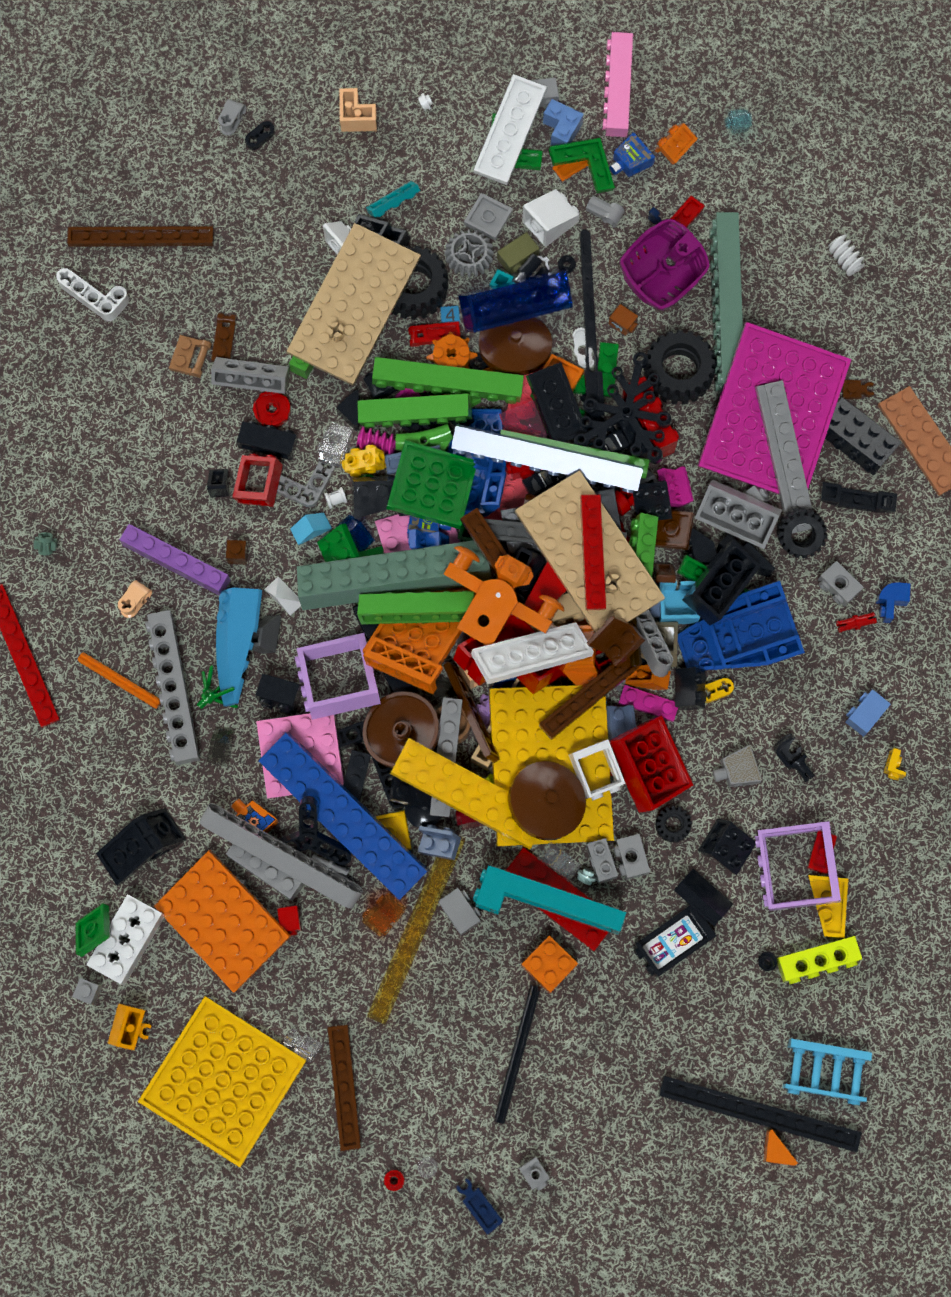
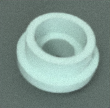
(586, 876)

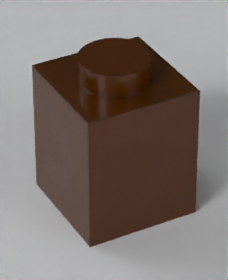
(236, 552)

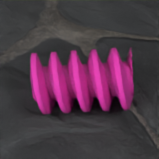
(382, 442)

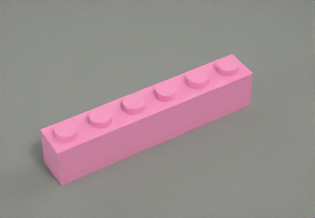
(618, 84)

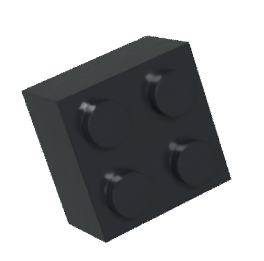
(278, 694)

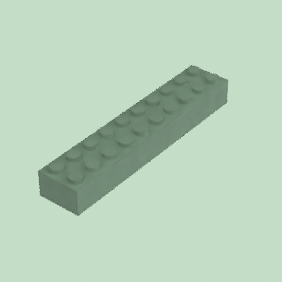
(727, 291)
(393, 572)

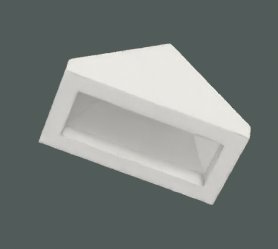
(283, 596)

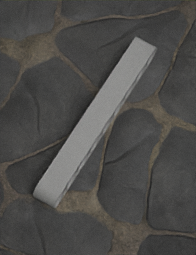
(281, 856)

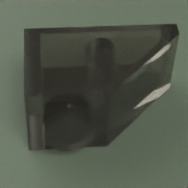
(221, 746)

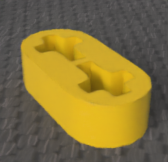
(718, 694)

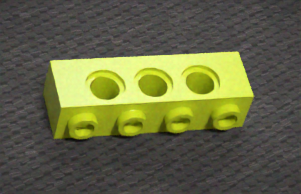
(848, 948)

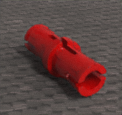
(856, 622)

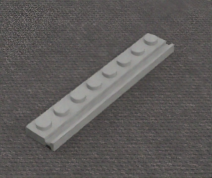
(783, 449)

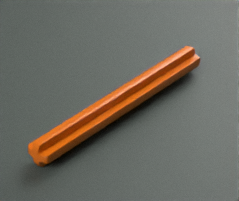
(119, 680)

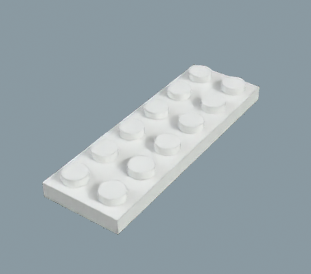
(510, 129)
(531, 653)

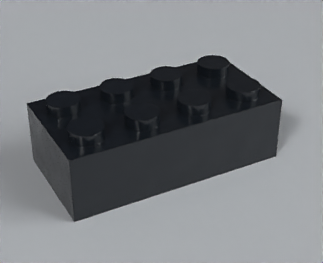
(721, 583)

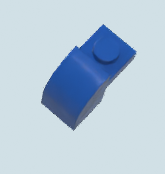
(421, 540)
(891, 595)

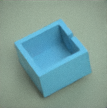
(672, 607)

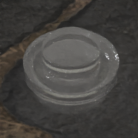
(427, 1167)

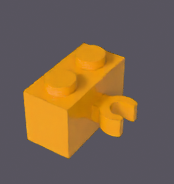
(127, 1027)

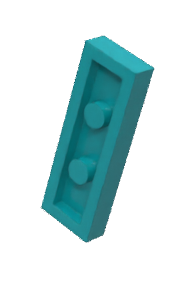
(393, 199)

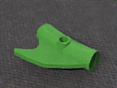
(436, 436)

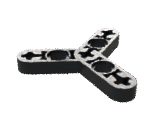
(318, 838)

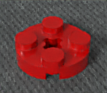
(264, 402)

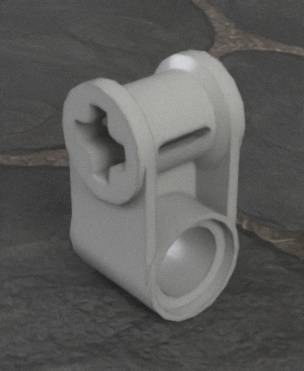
(231, 116)

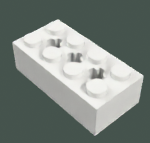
(130, 952)

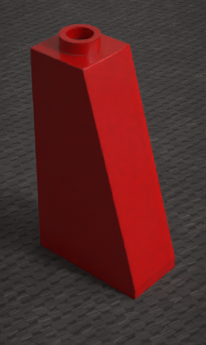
(546, 584)

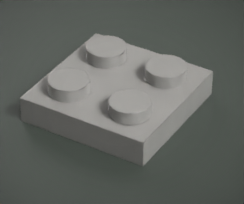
(488, 216)

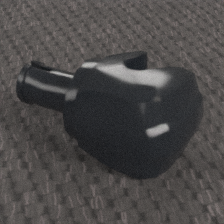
(792, 759)

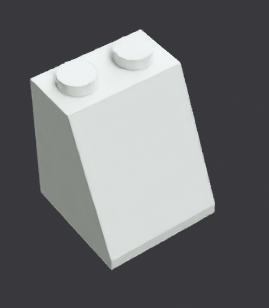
(549, 216)

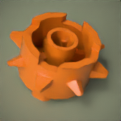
(451, 346)

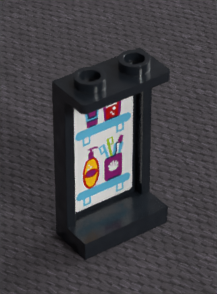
(674, 941)

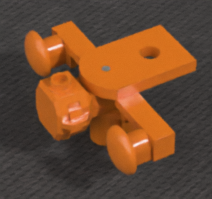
(498, 597)

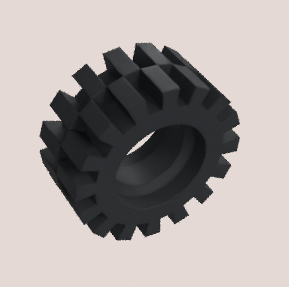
(683, 818)

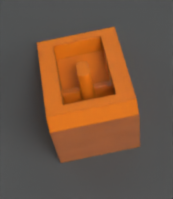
(776, 1151)

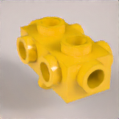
(364, 461)

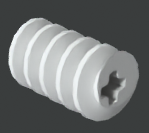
(845, 255)

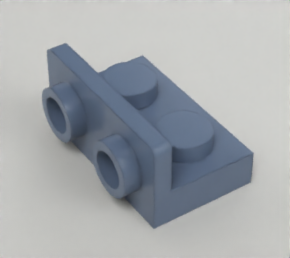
(619, 720)
(439, 842)

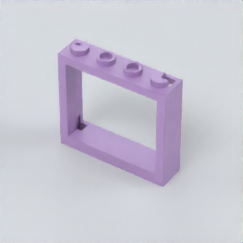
(342, 703)
(763, 861)

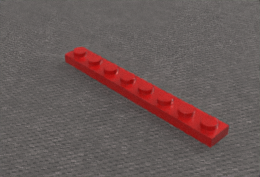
(25, 663)

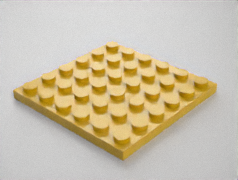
(222, 1081)

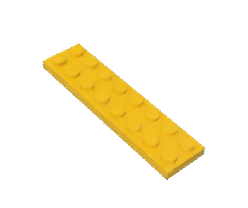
(458, 789)

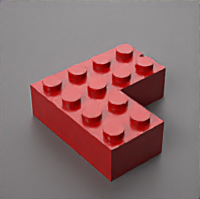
(512, 629)

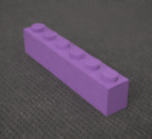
(174, 560)

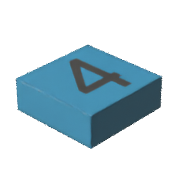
(450, 314)

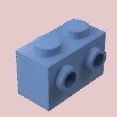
(867, 713)

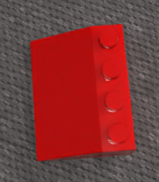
(650, 764)

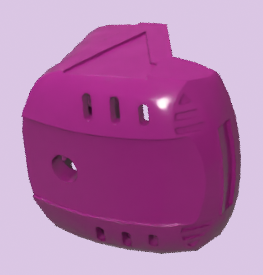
(651, 276)

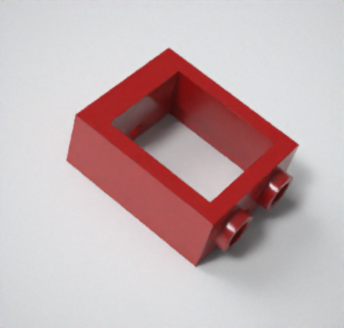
(272, 482)

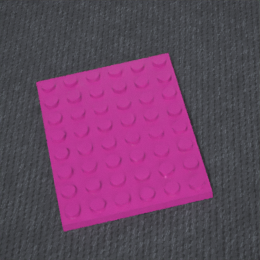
(812, 384)

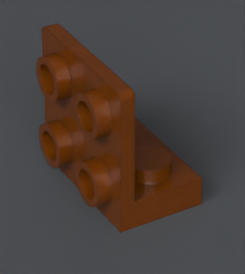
(617, 640)

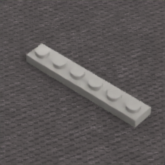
(447, 744)

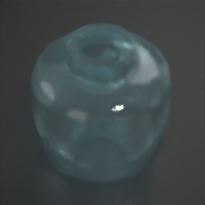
(738, 121)

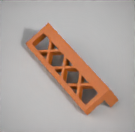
(401, 671)

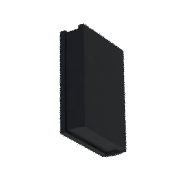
(703, 897)

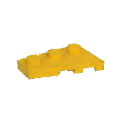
(831, 915)

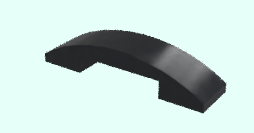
(856, 499)

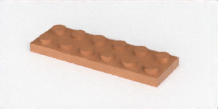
(920, 437)

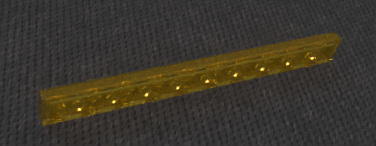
(412, 938)

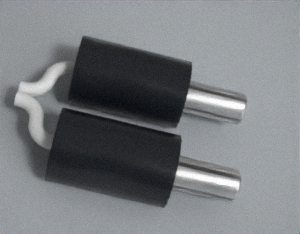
(531, 265)

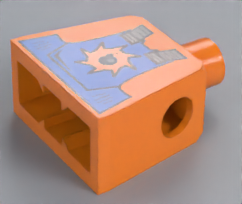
(255, 815)

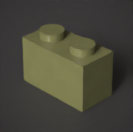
(517, 252)

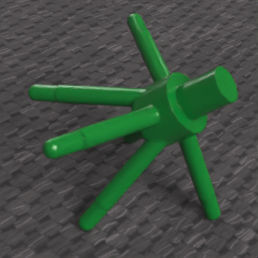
(208, 694)

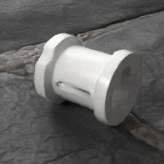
(335, 497)

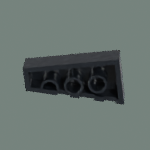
(370, 494)

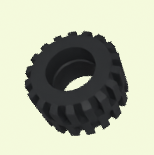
(809, 546)

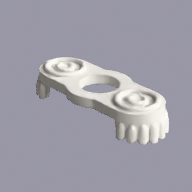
(579, 340)

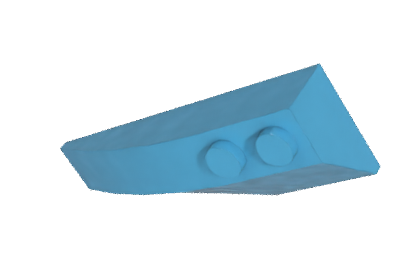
(235, 626)

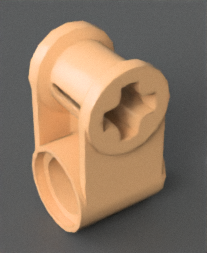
(134, 596)

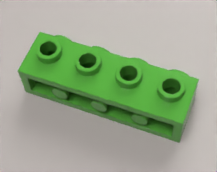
(644, 539)

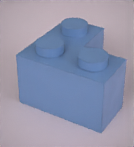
(564, 121)

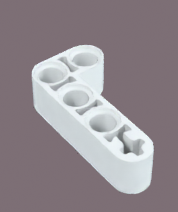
(88, 293)

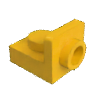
(893, 762)

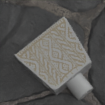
(739, 769)

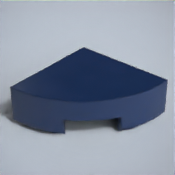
(653, 216)

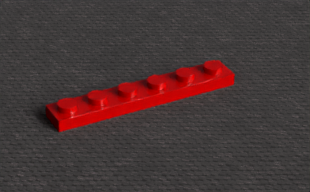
(593, 552)

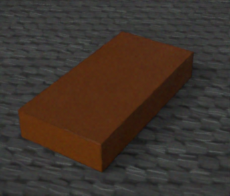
(664, 573)

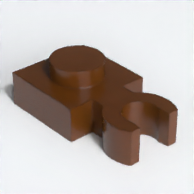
(853, 389)

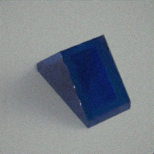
(359, 534)

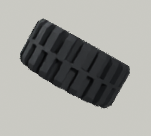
(432, 297)
(688, 346)

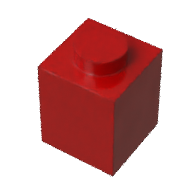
(290, 919)

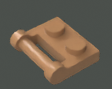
(184, 354)

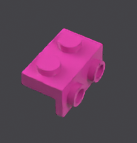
(678, 486)

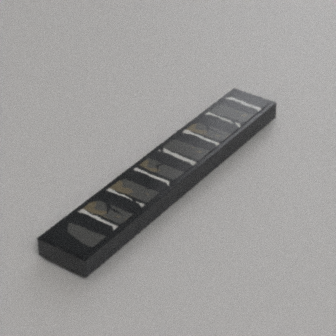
(543, 481)

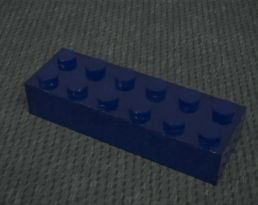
(515, 301)

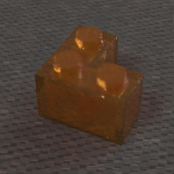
(383, 916)

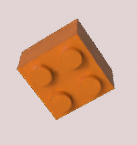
(549, 964)

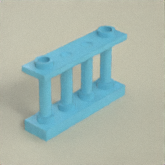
(839, 1055)

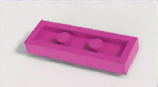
(648, 703)

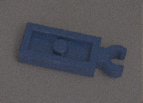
(480, 1208)

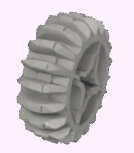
(455, 259)

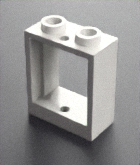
(613, 765)

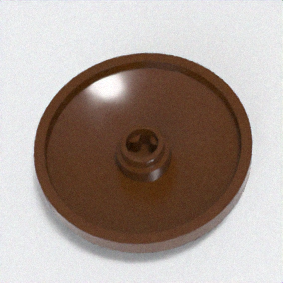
(516, 347)
(397, 719)
(546, 800)

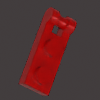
(432, 332)

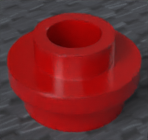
(394, 1173)

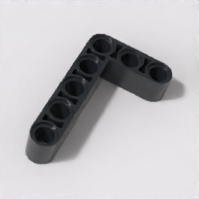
(384, 774)

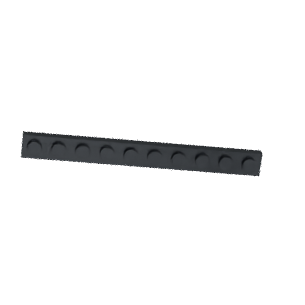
(760, 1114)

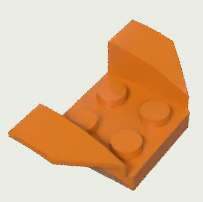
(582, 670)

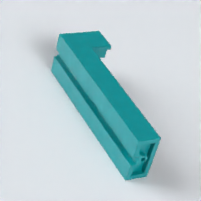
(501, 884)

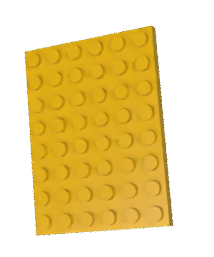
(521, 742)

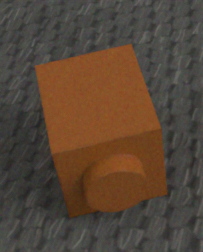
(623, 320)

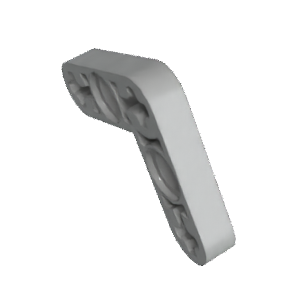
(309, 489)

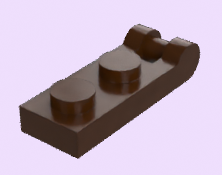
(224, 336)

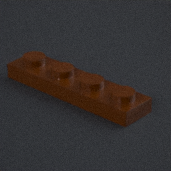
(483, 537)

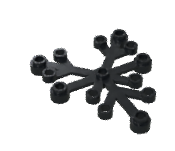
(632, 390)

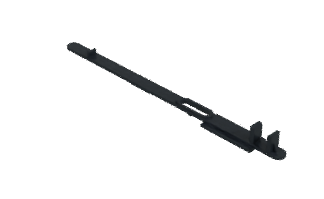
(593, 380)

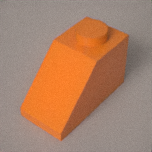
(646, 679)

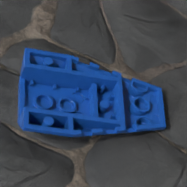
(488, 484)
(750, 634)

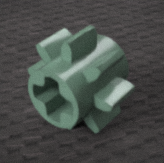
(45, 543)

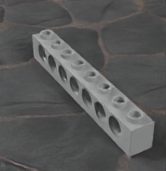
(155, 623)

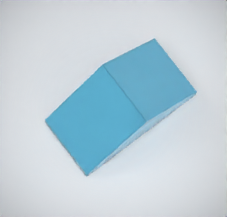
(310, 527)

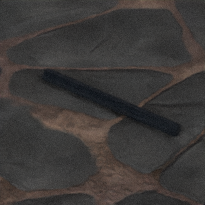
(517, 1054)

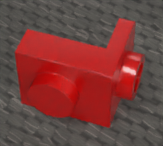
(518, 472)

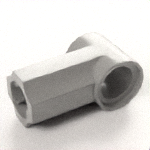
(607, 212)

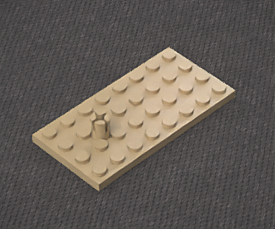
(353, 304)
(556, 529)

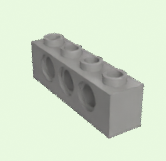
(250, 375)

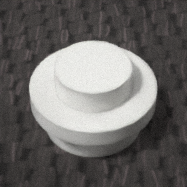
(425, 101)

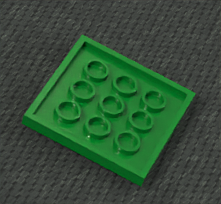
(432, 484)

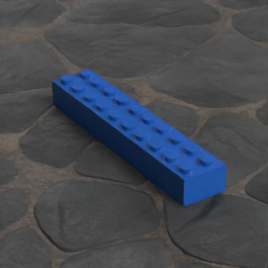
(344, 815)

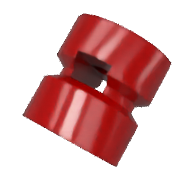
(624, 504)

